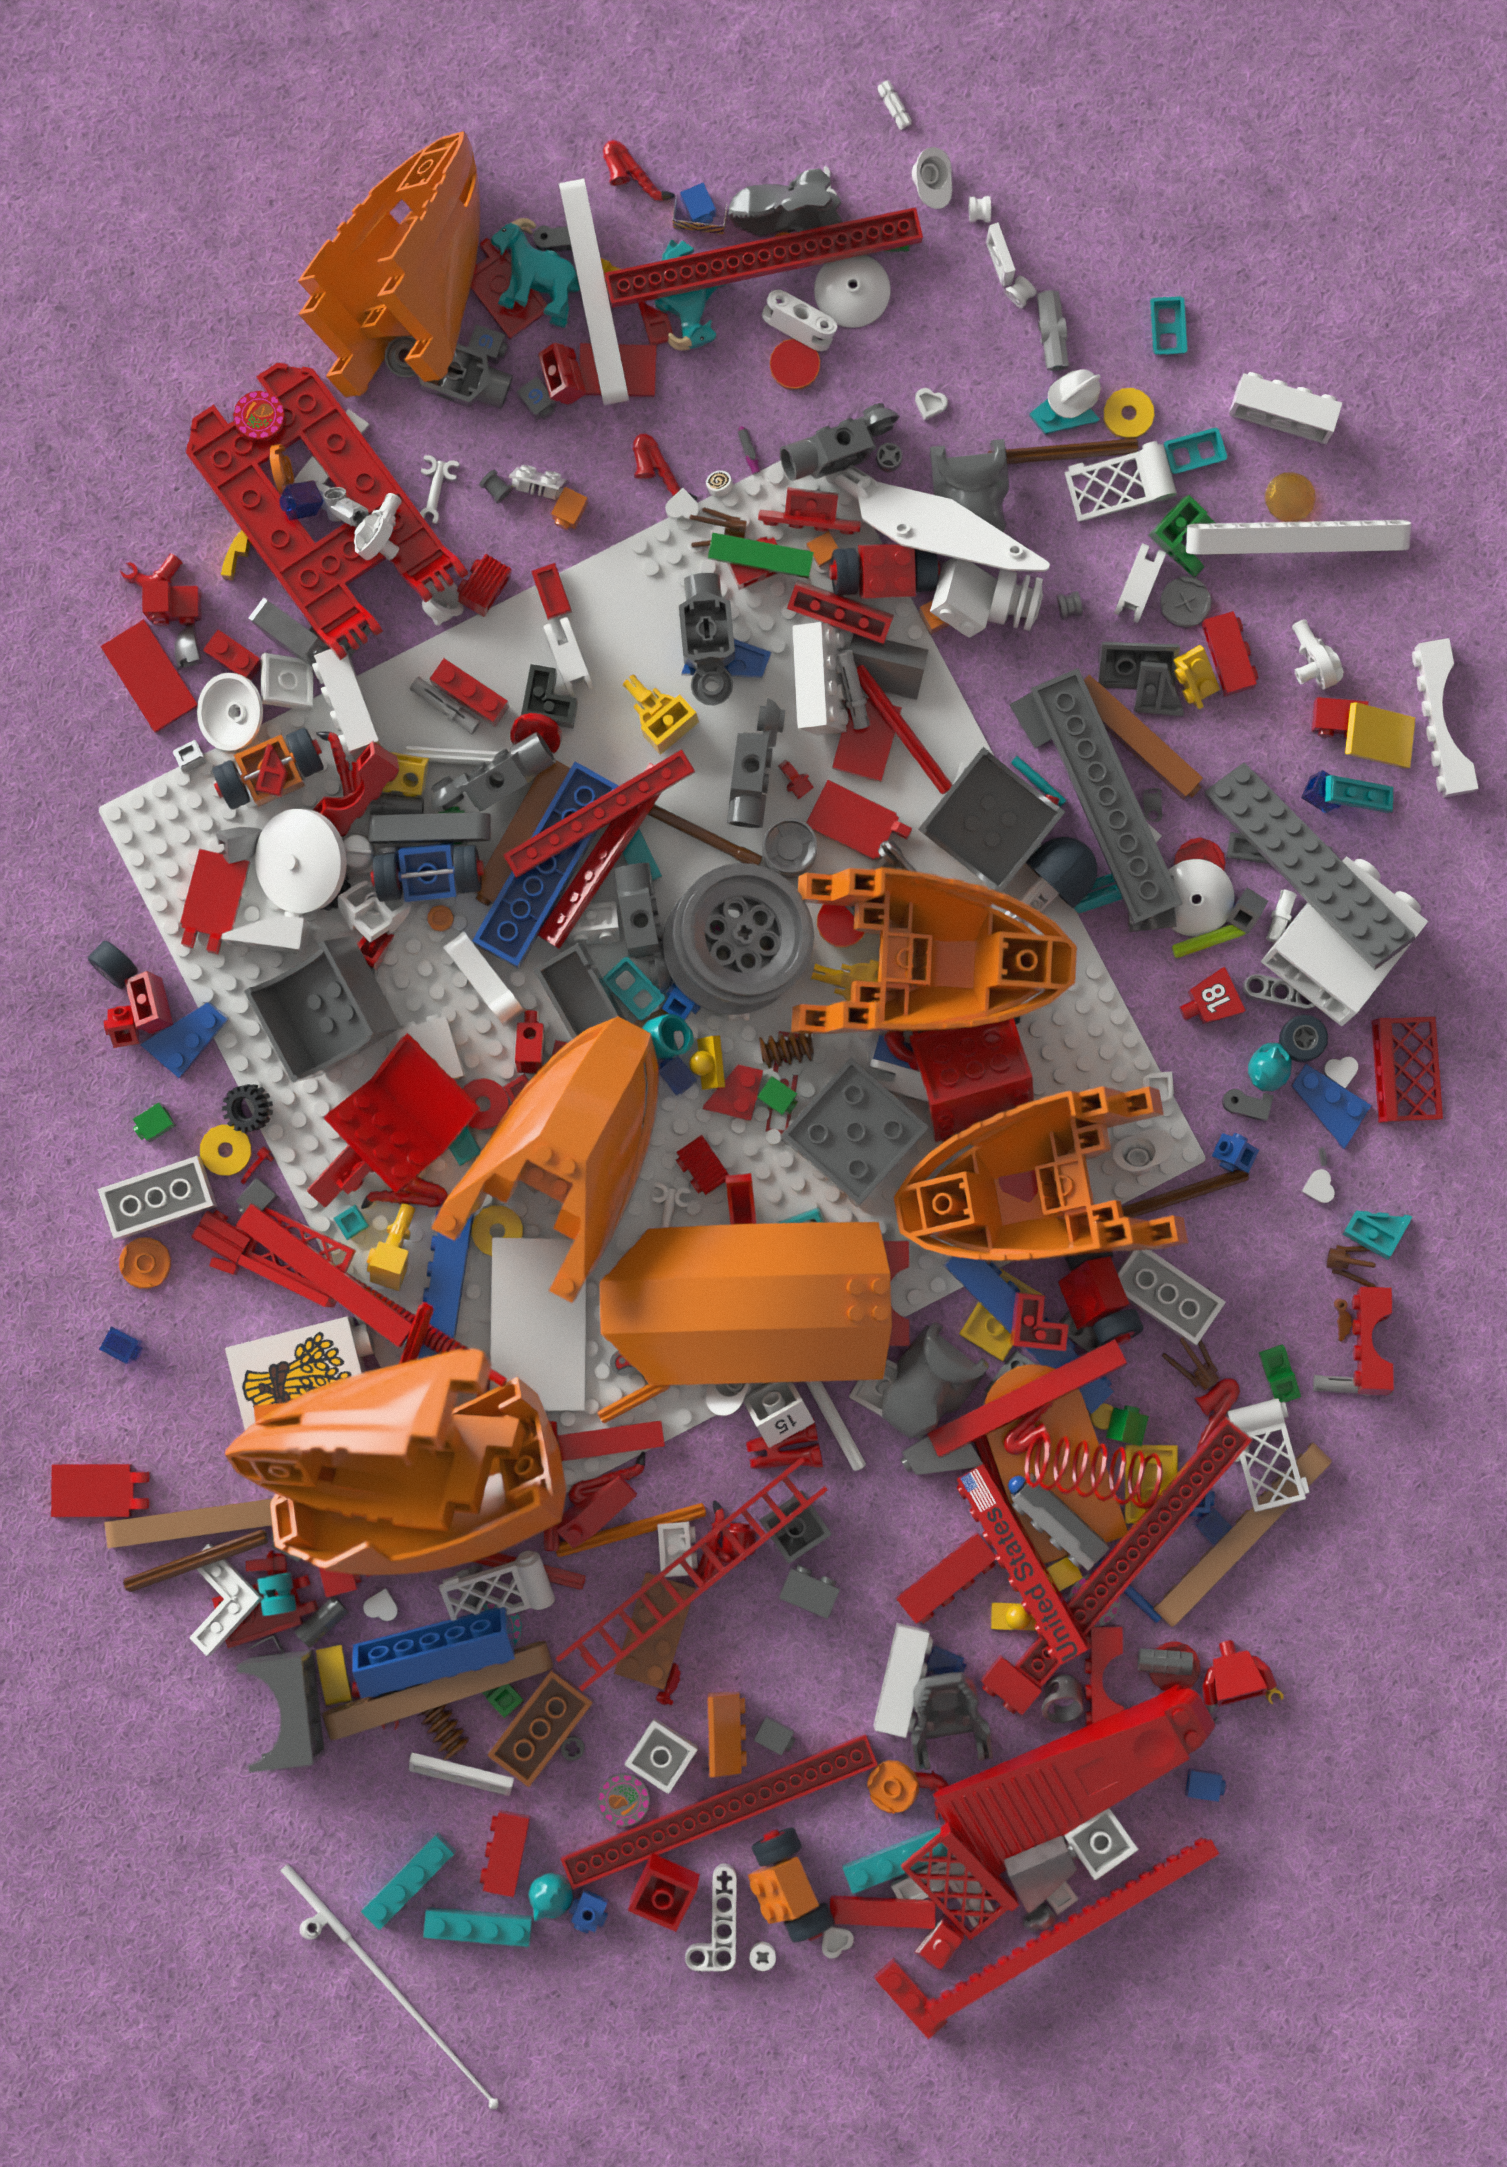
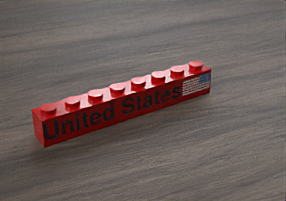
(1023, 1564)

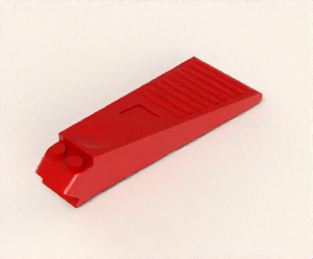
(1074, 1776)

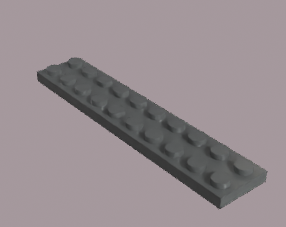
(1106, 796)
(1310, 866)

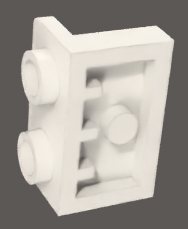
(596, 925)
(673, 1542)

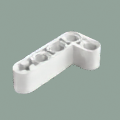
(484, 979)
(719, 1917)

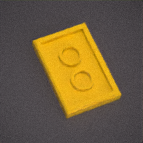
(1380, 735)
(986, 1331)
(1169, 1458)

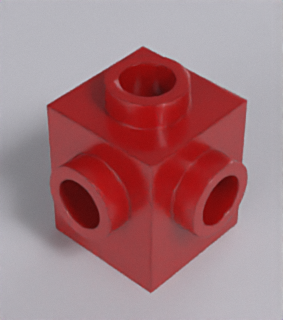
(121, 1027)

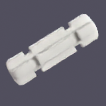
(894, 104)

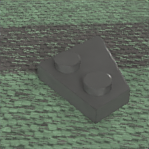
(1157, 691)

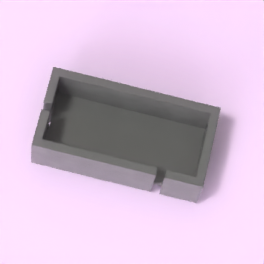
(577, 990)

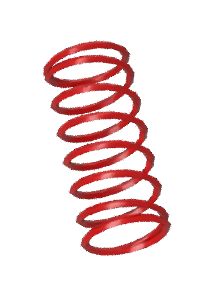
(1095, 1484)

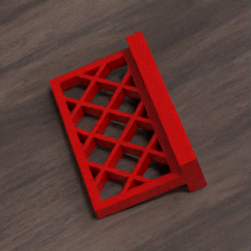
(1385, 1069)
(282, 1274)
(980, 1871)

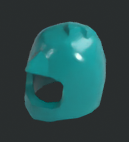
(662, 1032)
(1269, 1069)
(550, 1896)

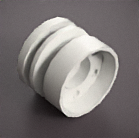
(1015, 600)

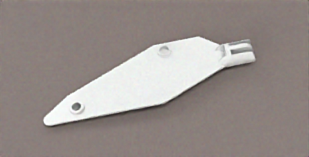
(935, 524)

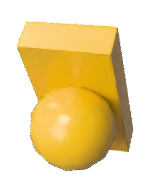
(708, 1062)
(1011, 1617)

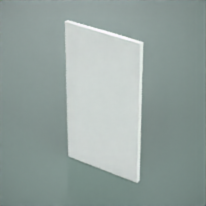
(534, 1329)

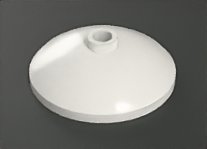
(852, 306)
(220, 708)
(1216, 894)

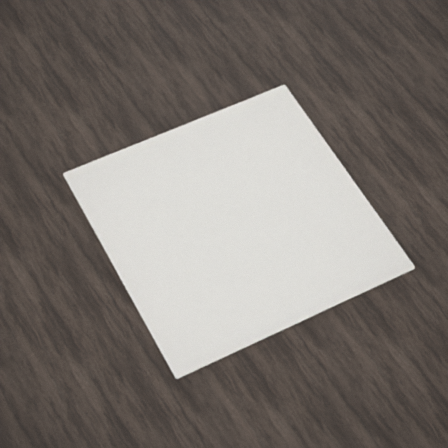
(624, 626)

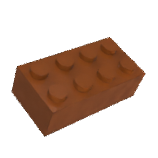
(654, 1656)
(540, 1727)

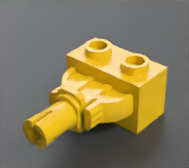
(663, 718)
(843, 979)
(389, 1261)

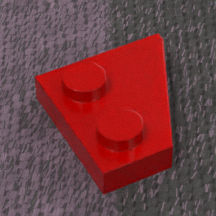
(738, 1095)

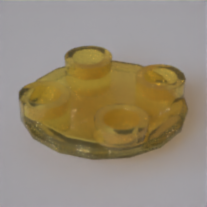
(1290, 497)

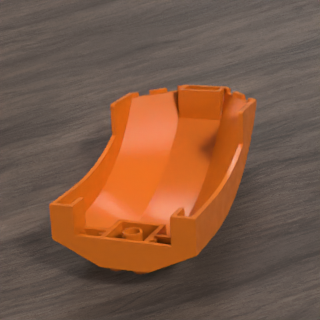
(751, 1303)
(517, 1503)

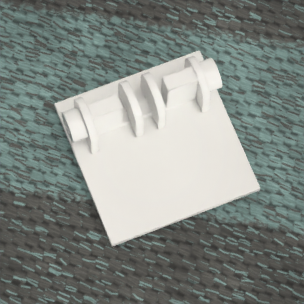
(527, 474)

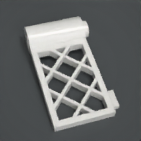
(1153, 472)
(1261, 1420)
(528, 1576)

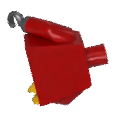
(1237, 1678)

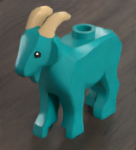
(535, 270)
(687, 307)

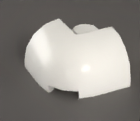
(370, 916)

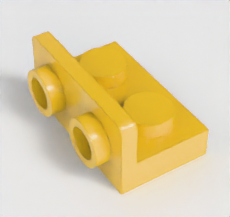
(1196, 675)

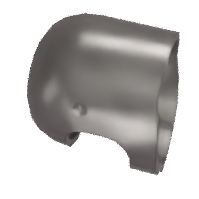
(1068, 1688)

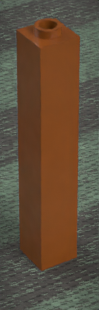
(1143, 742)
(521, 829)

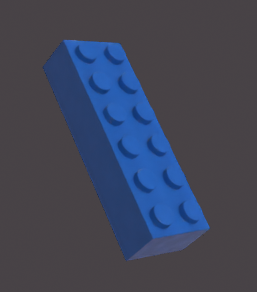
(433, 1652)

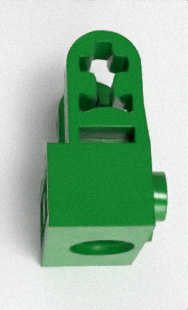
(1173, 526)

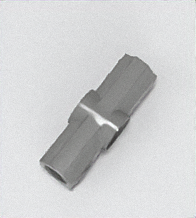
(1052, 330)
(341, 507)

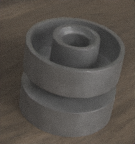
(790, 847)

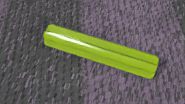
(1206, 940)

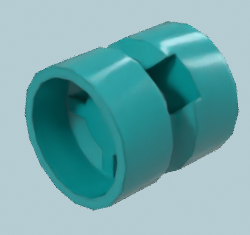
(280, 1603)

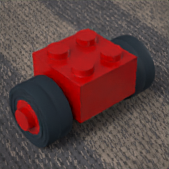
(883, 571)
(1097, 1298)

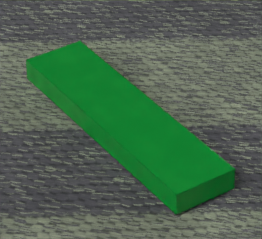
(760, 555)

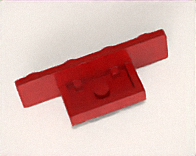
(810, 509)
(343, 1174)

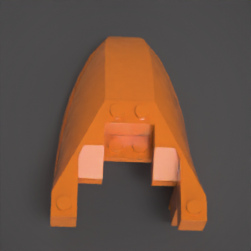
(402, 277)
(940, 954)
(1045, 1136)
(574, 1139)
(388, 1439)

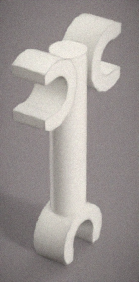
(439, 470)
(670, 1197)

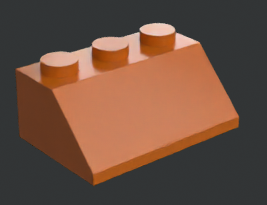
(726, 1733)

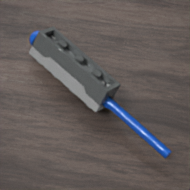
(1066, 1531)

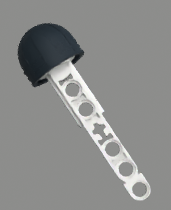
(1064, 869)

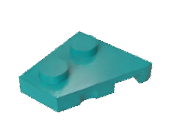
(1050, 422)
(1377, 1231)

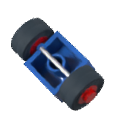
(427, 872)

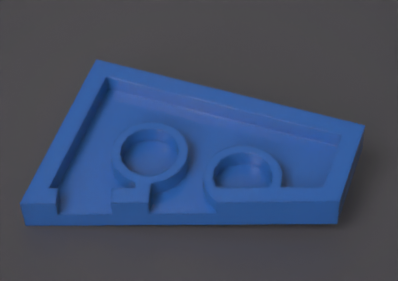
(748, 662)
(186, 1039)
(1331, 1103)

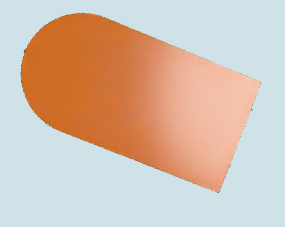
(1065, 1418)

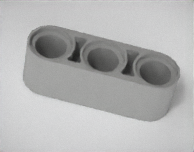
(1267, 994)

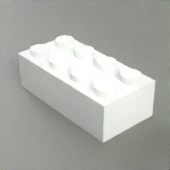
(1285, 407)
(819, 679)
(349, 704)
(157, 1198)
(1168, 1295)
(901, 1676)

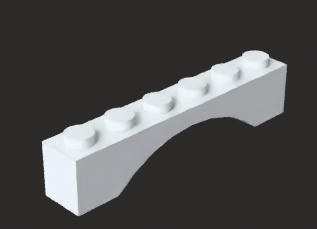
(1455, 770)

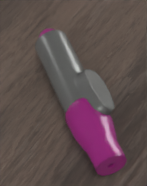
(749, 451)

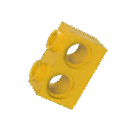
(409, 764)

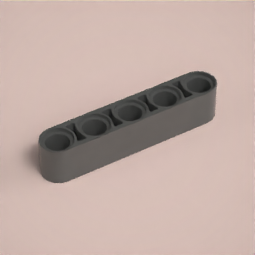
(429, 828)

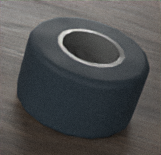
(112, 964)
(1309, 1032)

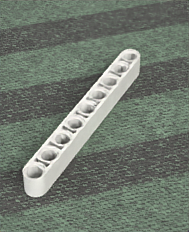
(594, 292)
(1298, 537)

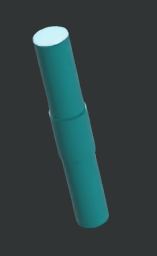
(1037, 779)

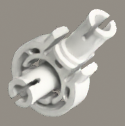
(376, 529)
(1322, 660)

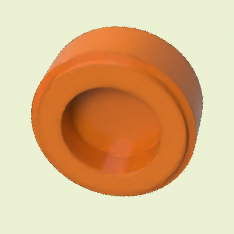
(440, 918)

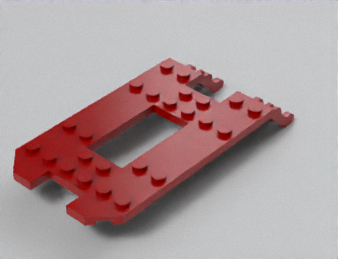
(319, 571)

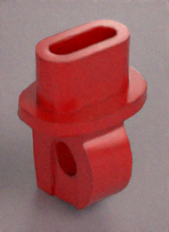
(797, 783)
(274, 1564)

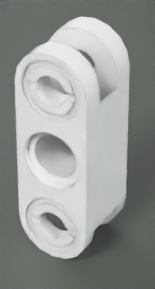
(799, 320)
(1140, 582)
(568, 657)
(901, 1080)

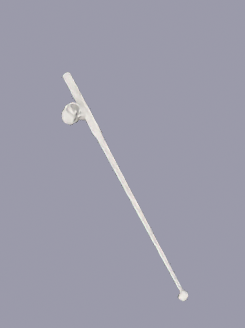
(325, 1916)

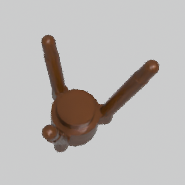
(733, 525)
(1339, 1259)
(1204, 1375)

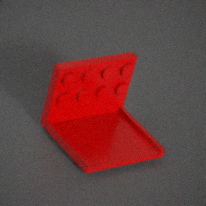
(972, 1074)
(403, 1115)

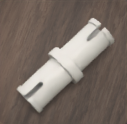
(1281, 915)

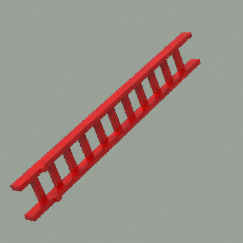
(587, 1656)

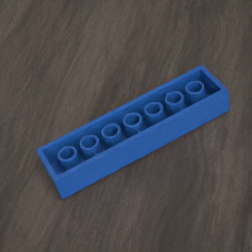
(530, 899)

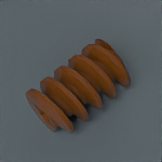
(786, 1049)
(444, 1730)

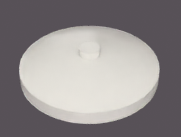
(300, 860)

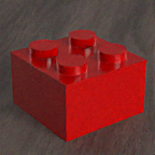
(664, 1892)

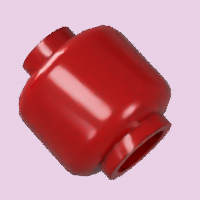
(744, 1534)

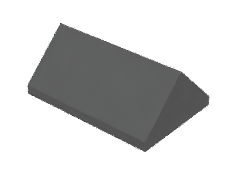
(1121, 662)
(893, 665)

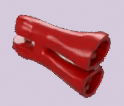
(777, 1458)

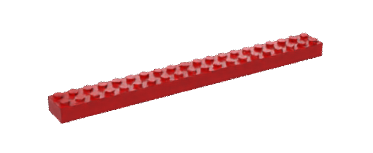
(763, 257)
(1143, 1540)
(719, 1811)
(1071, 1930)

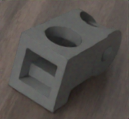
(552, 239)
(1240, 1104)
(1083, 1337)

